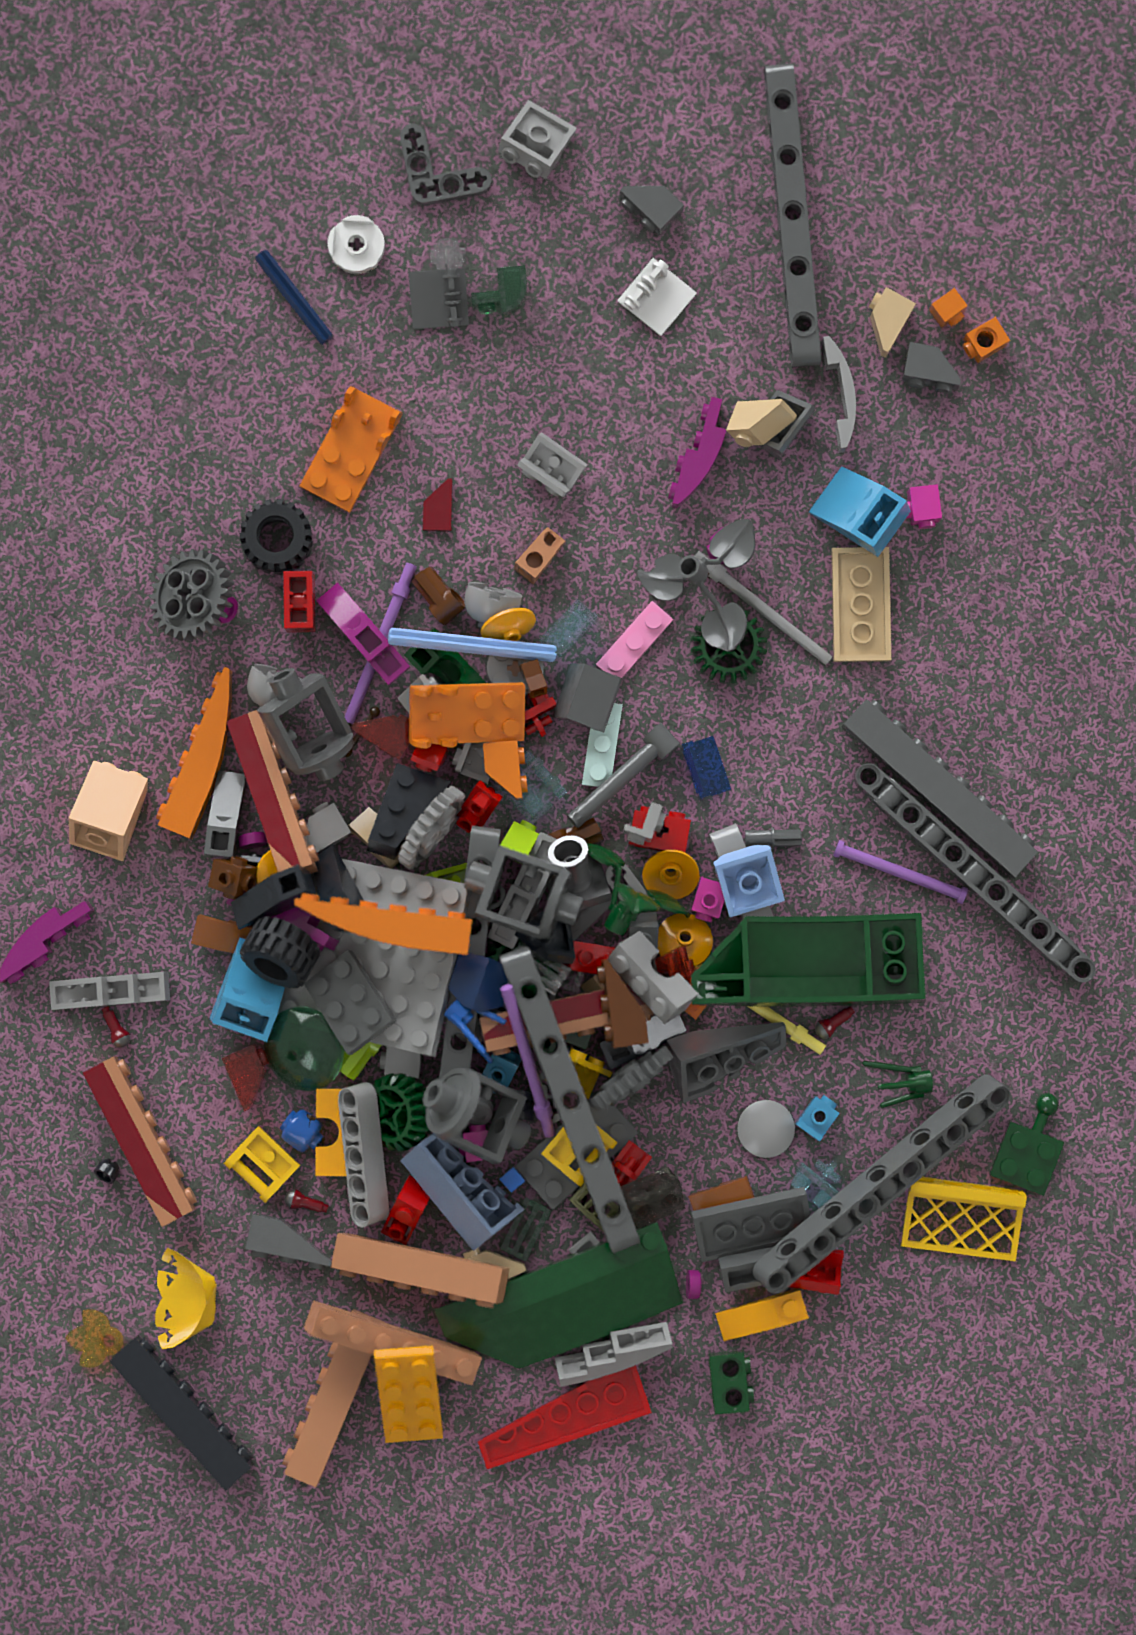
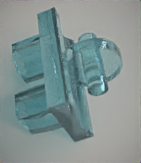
(806, 1176)

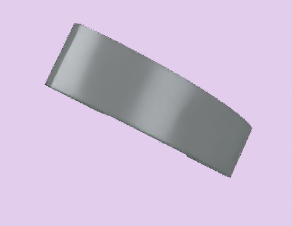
(835, 360)

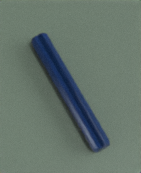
(293, 297)

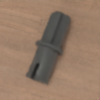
(773, 838)

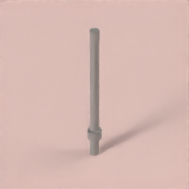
(719, 573)

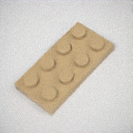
(861, 605)

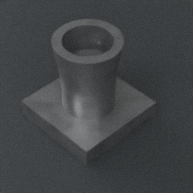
(587, 873)

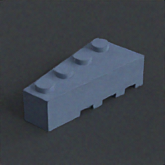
(460, 1191)

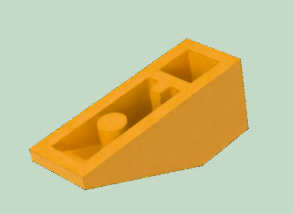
(762, 1315)

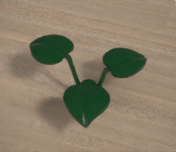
(634, 902)

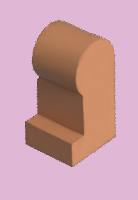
(539, 555)

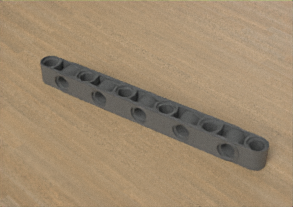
(793, 234)
(482, 846)
(974, 874)
(577, 1119)
(881, 1183)

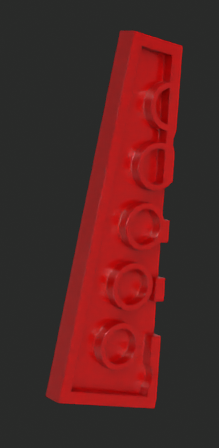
(572, 1415)

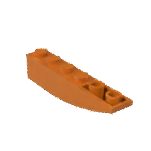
(200, 764)
(394, 926)

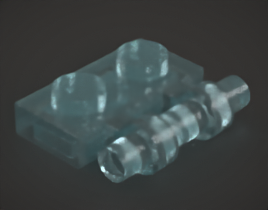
(535, 802)

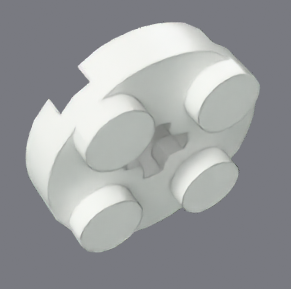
(345, 233)

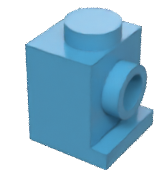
(505, 1064)
(810, 1125)

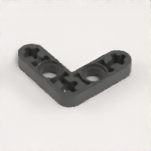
(426, 176)

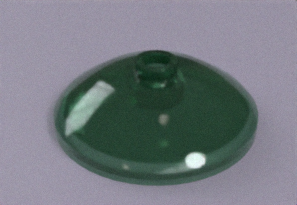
(316, 1046)

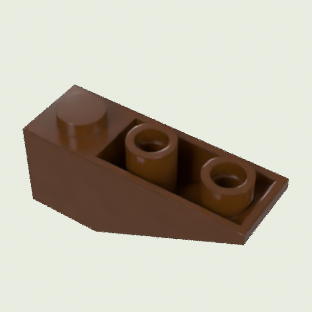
(625, 1016)

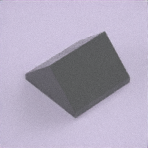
(781, 442)
(587, 697)

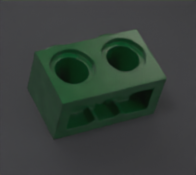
(722, 1383)

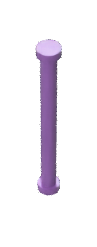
(901, 872)

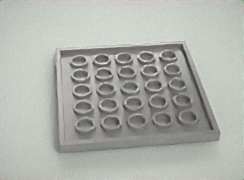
(407, 978)

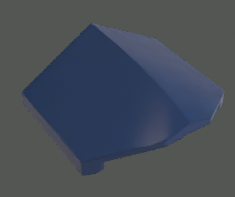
(478, 982)

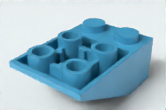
(861, 510)
(246, 1000)

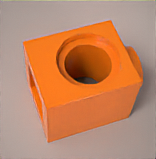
(996, 335)

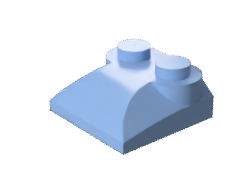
(748, 879)

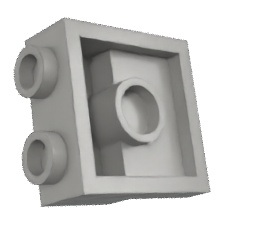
(536, 140)

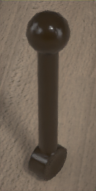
(374, 712)

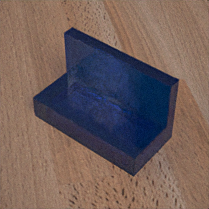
(706, 767)

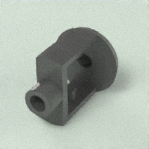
(321, 753)
(560, 906)
(453, 1103)

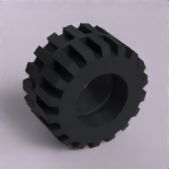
(276, 512)
(279, 952)

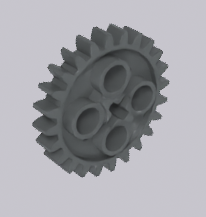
(188, 586)
(631, 1078)

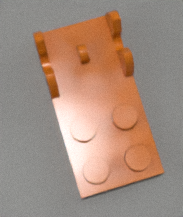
(350, 449)
(466, 713)

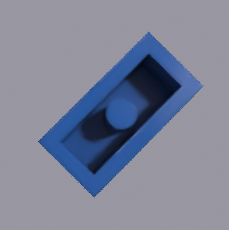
(512, 1179)

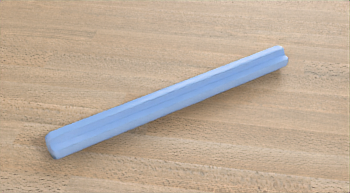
(471, 644)

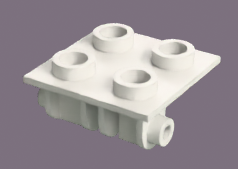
(657, 296)

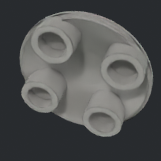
(766, 1128)

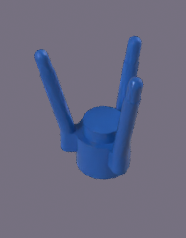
(462, 1016)

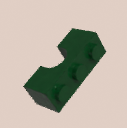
(445, 664)

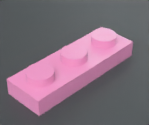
(635, 641)

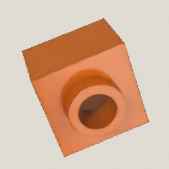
(948, 308)

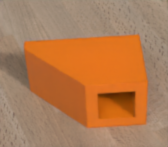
(503, 766)

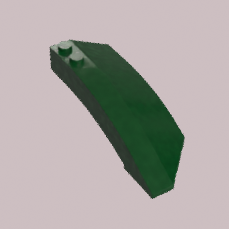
(816, 962)
(568, 1302)

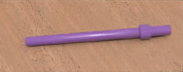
(400, 592)
(542, 1107)

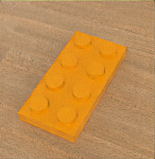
(408, 1394)

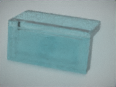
(569, 628)

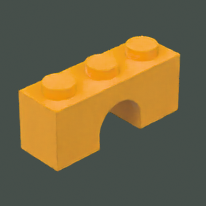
(330, 1158)

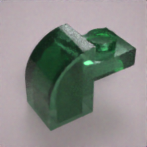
(510, 295)

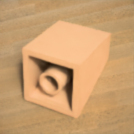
(107, 810)

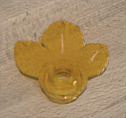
(90, 1338)

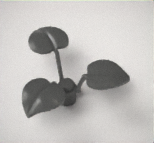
(734, 547)

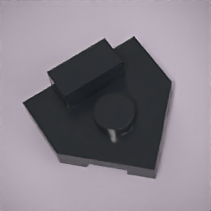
(556, 948)

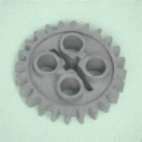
(431, 827)

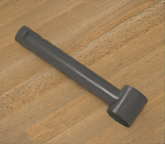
(658, 743)

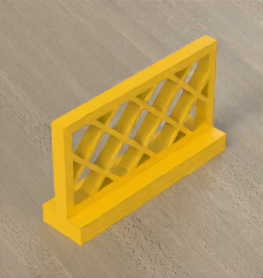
(972, 1195)

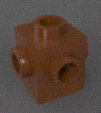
(232, 876)

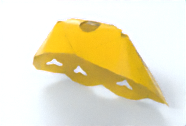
(188, 1300)

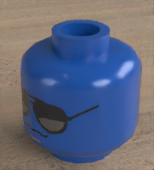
(302, 1130)

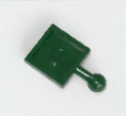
(1027, 1154)

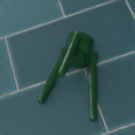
(918, 1082)

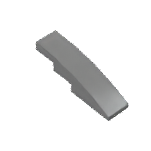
(524, 894)
(109, 990)
(606, 1357)

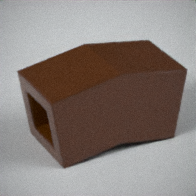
(533, 678)

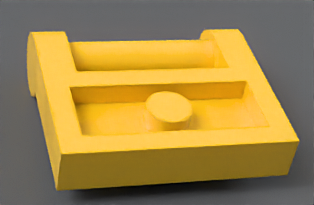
(561, 1154)
(269, 1157)

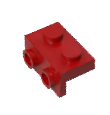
(824, 1276)

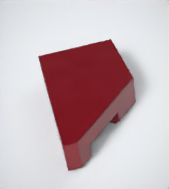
(438, 509)

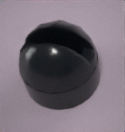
(106, 1171)

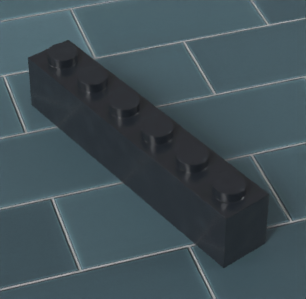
(181, 1411)

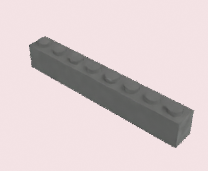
(939, 788)

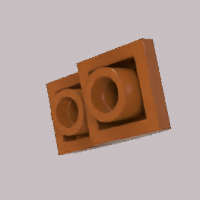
(218, 933)
(724, 1193)

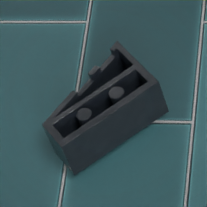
(403, 803)

